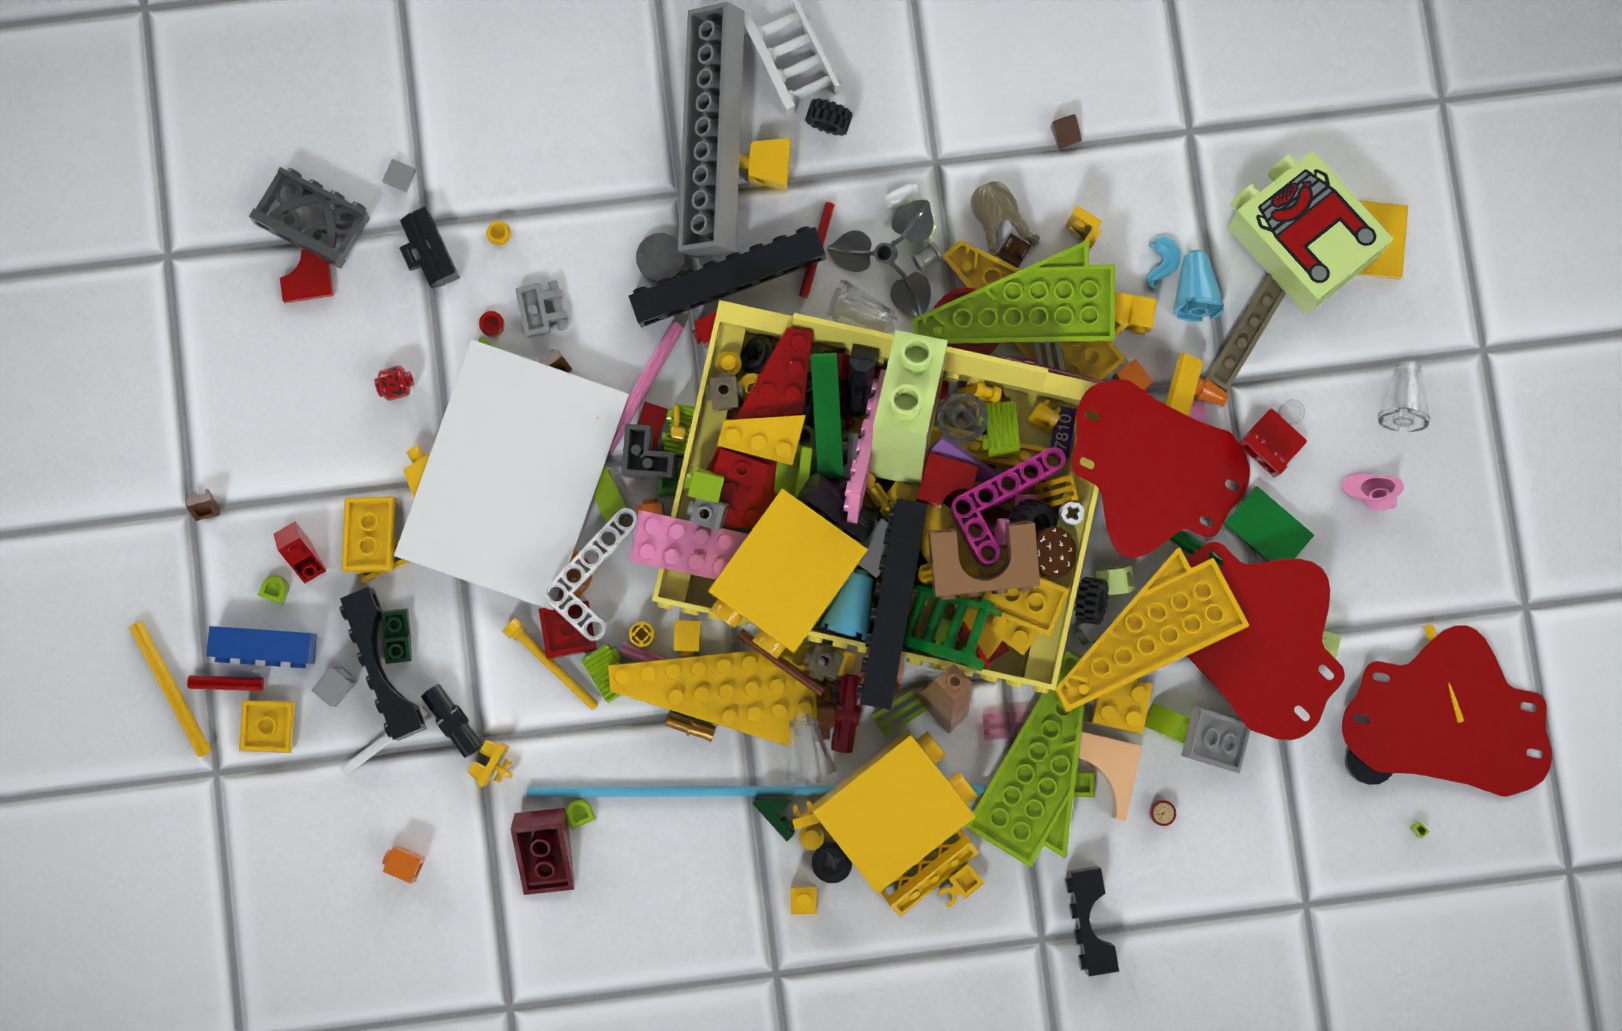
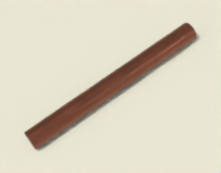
(784, 665)

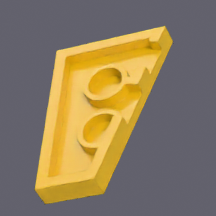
(764, 437)

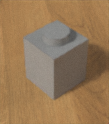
(334, 686)

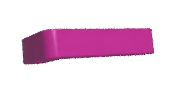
(999, 495)

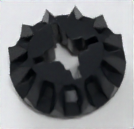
(751, 353)
(826, 873)

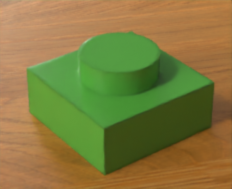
(668, 488)

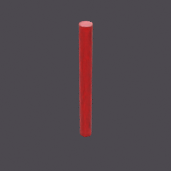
(822, 231)

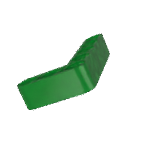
(827, 415)

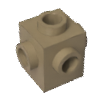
(728, 401)
(831, 659)

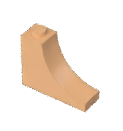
(1117, 764)

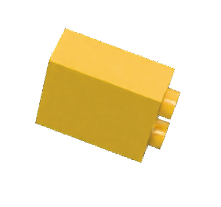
(785, 574)
(895, 809)

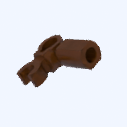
(825, 710)

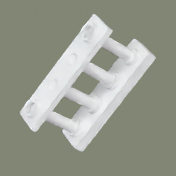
(768, 55)

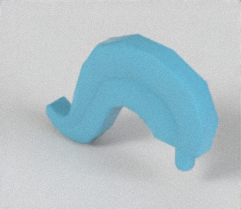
(1170, 260)

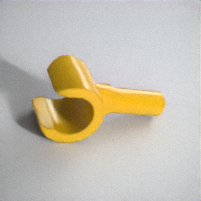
(677, 433)

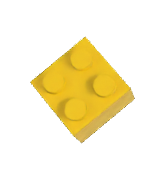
(1123, 707)

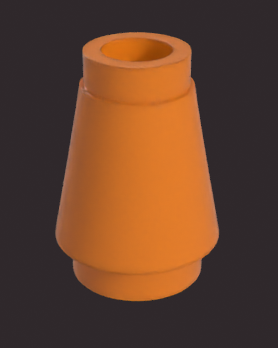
(1210, 392)

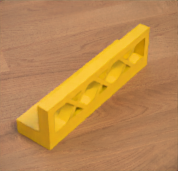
(930, 874)

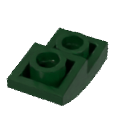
(396, 636)

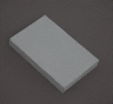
(1216, 739)

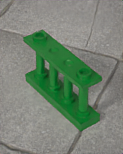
(946, 650)

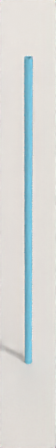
(688, 791)

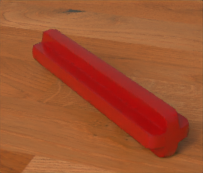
(225, 683)

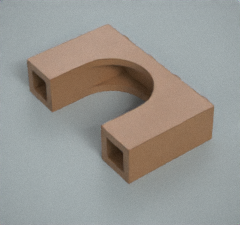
(1018, 571)

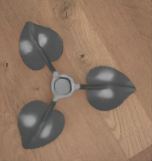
(853, 253)

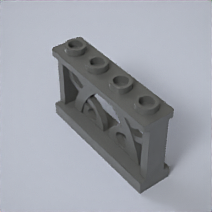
(325, 246)

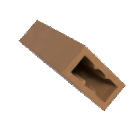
(947, 697)

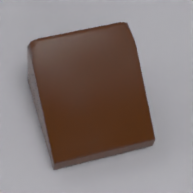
(1066, 131)

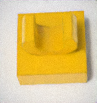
(1044, 417)
(804, 819)

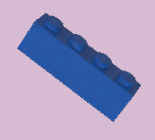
(261, 645)

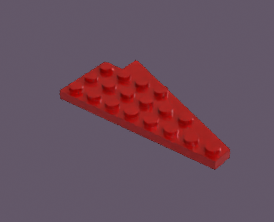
(775, 393)

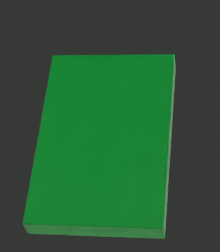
(1268, 527)

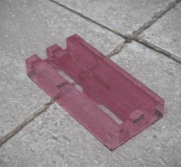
(986, 726)

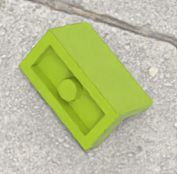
(794, 476)

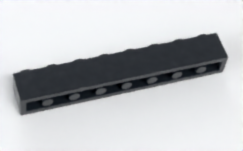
(727, 276)
(893, 604)

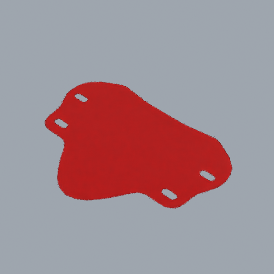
(1155, 467)
(1277, 657)
(1417, 728)

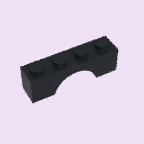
(1086, 888)

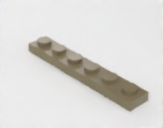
(1246, 333)

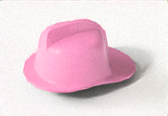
(1375, 491)

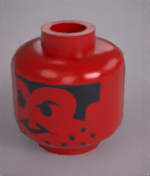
(394, 383)

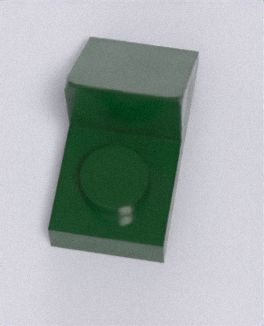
(770, 809)

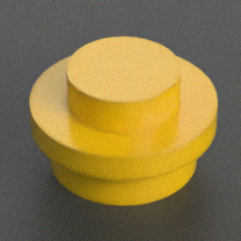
(498, 233)
(728, 362)
(811, 837)

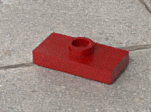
(741, 468)

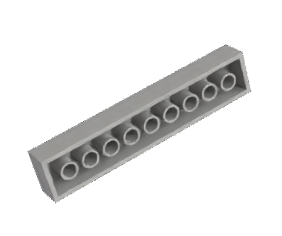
(711, 130)

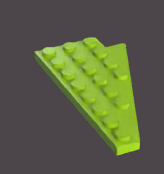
(1041, 303)
(1036, 783)

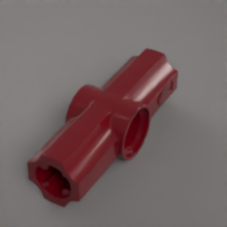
(847, 714)

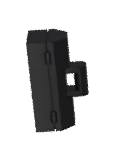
(433, 253)
(860, 379)
(829, 503)

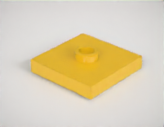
(267, 726)

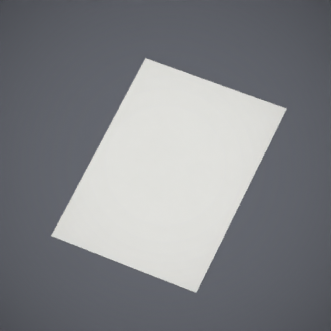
(511, 474)

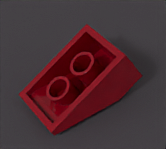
(543, 851)

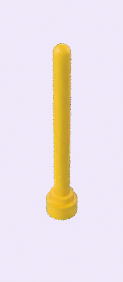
(516, 631)

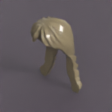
(996, 202)

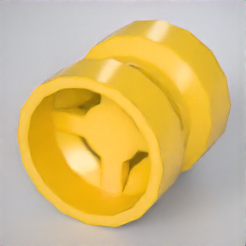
(645, 633)

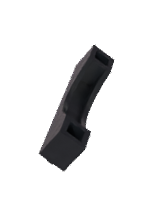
(364, 617)

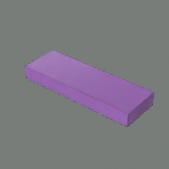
(954, 451)

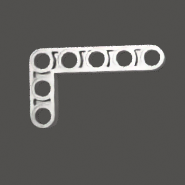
(586, 570)

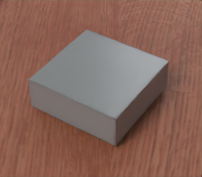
(399, 175)

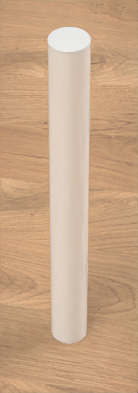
(371, 751)

